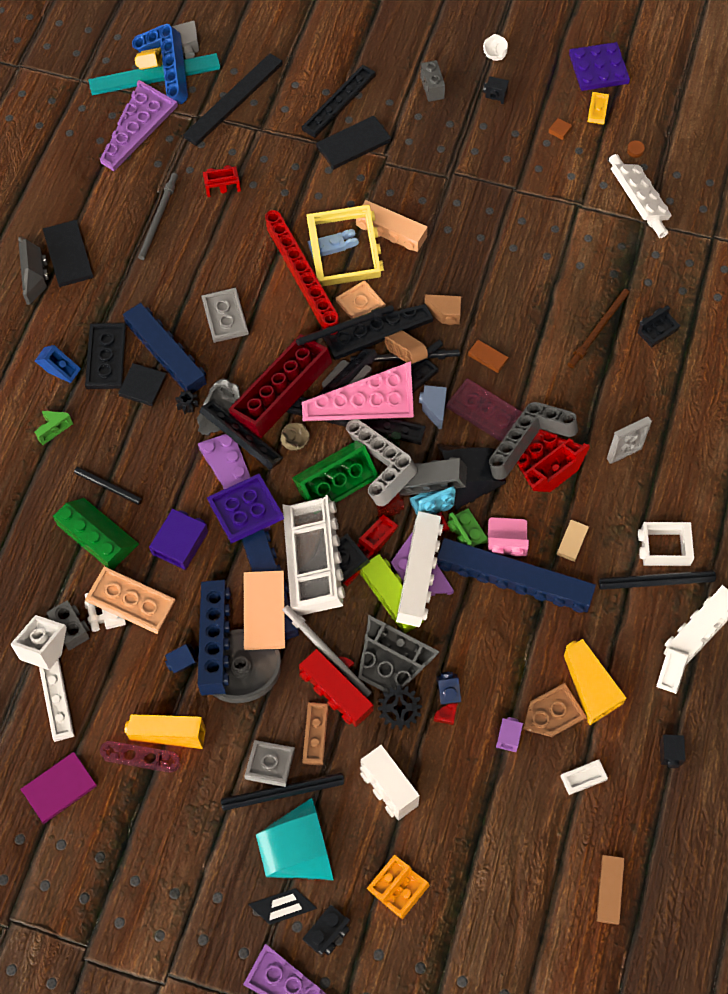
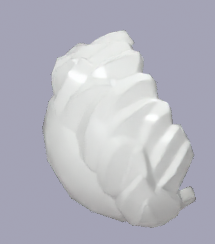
(495, 47)

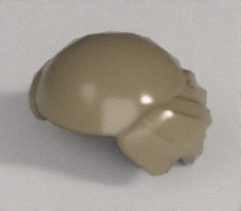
(294, 436)

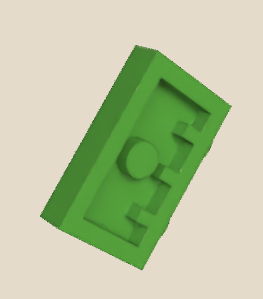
(467, 529)

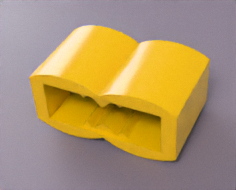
(149, 58)

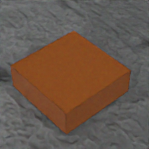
(560, 128)

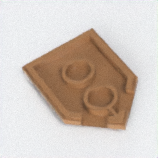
(553, 712)

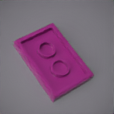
(58, 787)

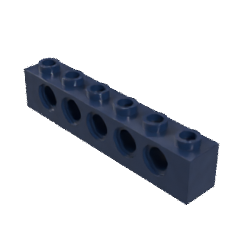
(214, 682)

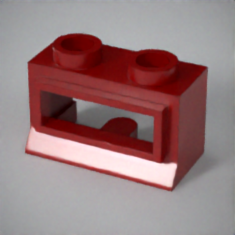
(221, 178)

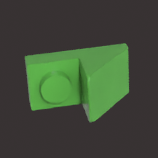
(56, 423)

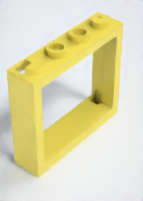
(340, 215)

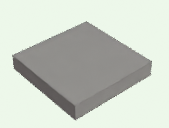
(269, 763)

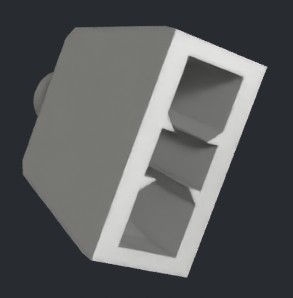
(188, 38)

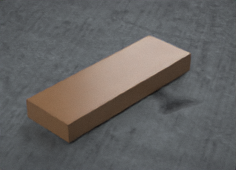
(315, 733)
(610, 889)

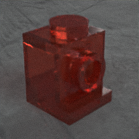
(392, 507)

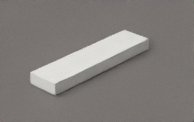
(57, 702)

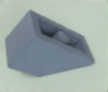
(433, 403)

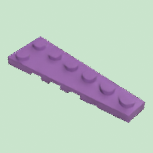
(225, 460)
(276, 976)

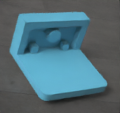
(434, 501)

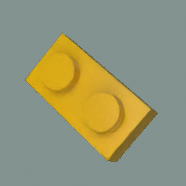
(598, 108)

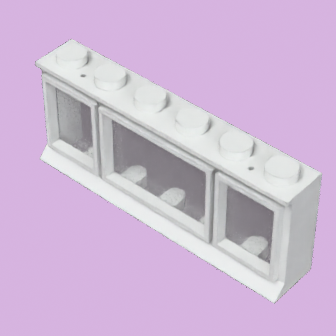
(313, 556)

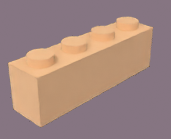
(395, 227)

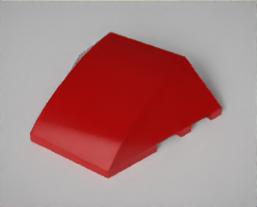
(550, 461)

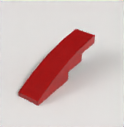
(374, 539)

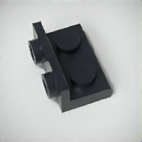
(327, 931)

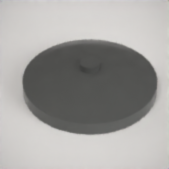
(250, 671)

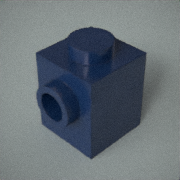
(181, 658)

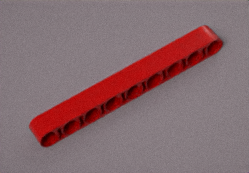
(301, 270)

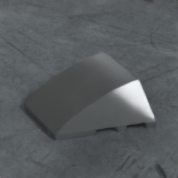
(391, 656)

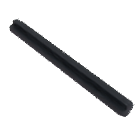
(657, 579)
(282, 792)

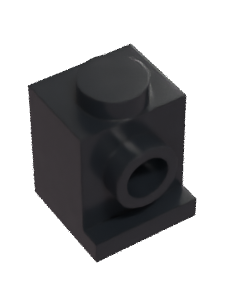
(496, 89)

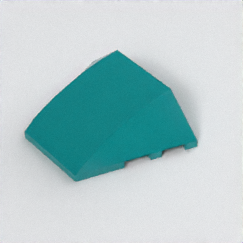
(295, 846)

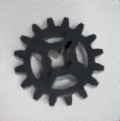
(390, 707)

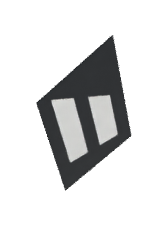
(282, 906)

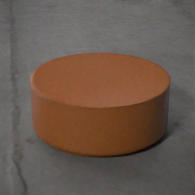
(635, 149)

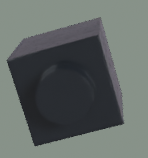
(672, 750)

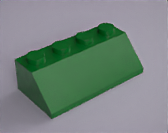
(337, 474)
(95, 532)

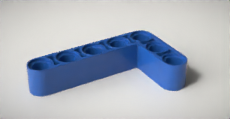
(172, 58)

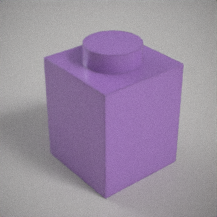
(509, 734)

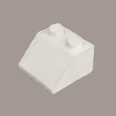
(40, 642)

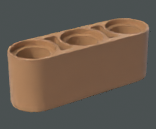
(406, 347)

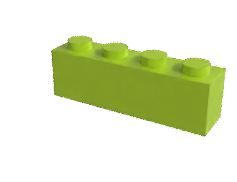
(386, 587)

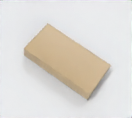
(572, 540)

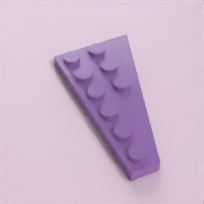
(139, 119)

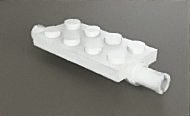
(641, 194)

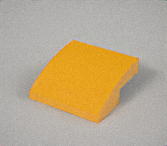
(398, 886)

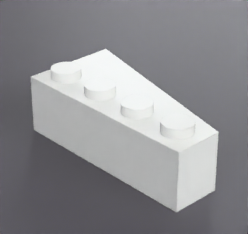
(702, 626)

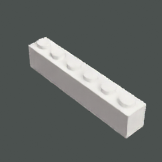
(419, 568)

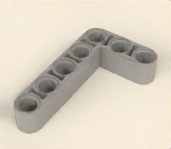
(400, 465)

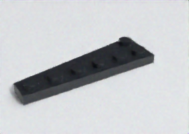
(374, 331)

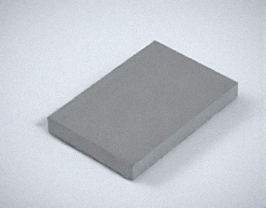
(224, 315)
(628, 440)

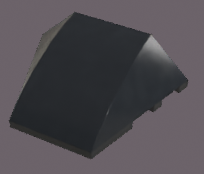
(479, 475)

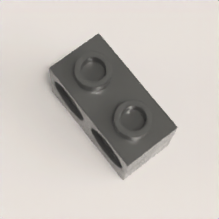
(432, 81)
(72, 623)

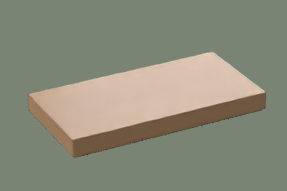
(130, 600)
(263, 610)

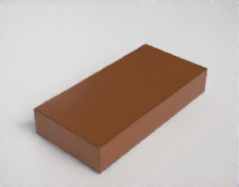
(488, 356)

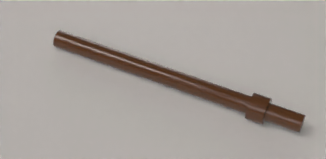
(580, 352)

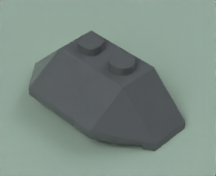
(32, 270)

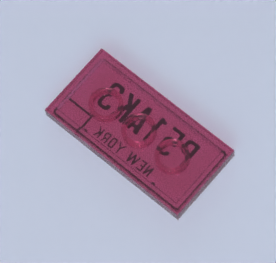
(483, 409)

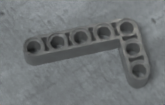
(533, 418)

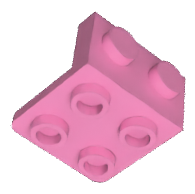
(507, 536)

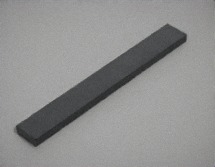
(232, 99)
(409, 431)

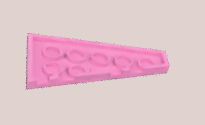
(375, 397)

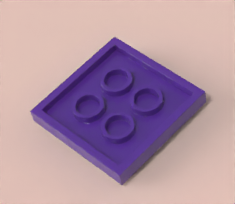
(599, 66)
(245, 508)

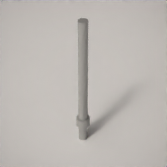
(299, 622)

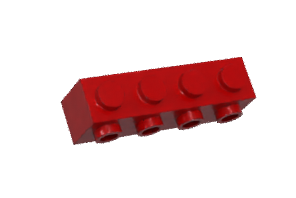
(336, 688)

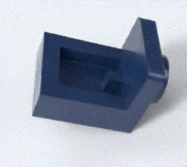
(448, 688)

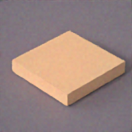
(359, 300)

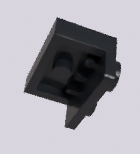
(658, 326)

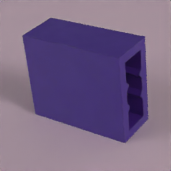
(179, 538)

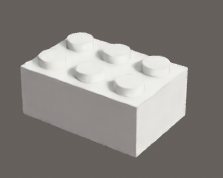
(389, 783)

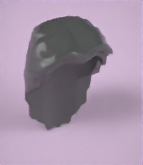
(225, 395)

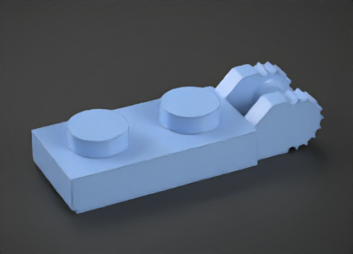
(335, 242)

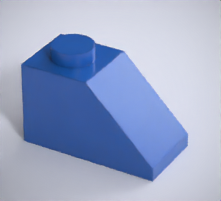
(57, 363)

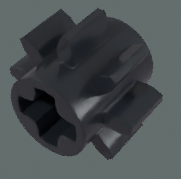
(187, 402)

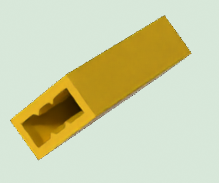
(592, 682)
(167, 730)

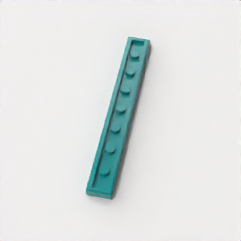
(152, 75)

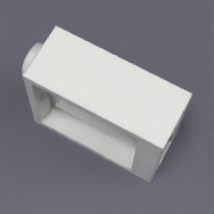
(667, 528)

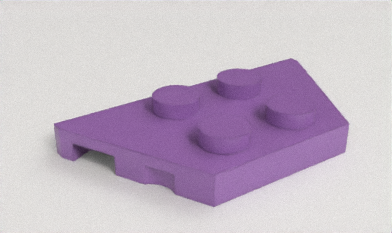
(399, 564)

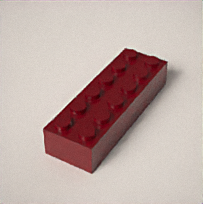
(280, 386)

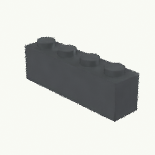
(436, 477)

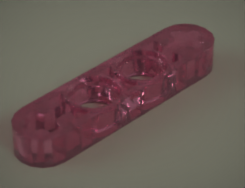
(139, 759)

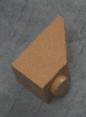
(444, 308)

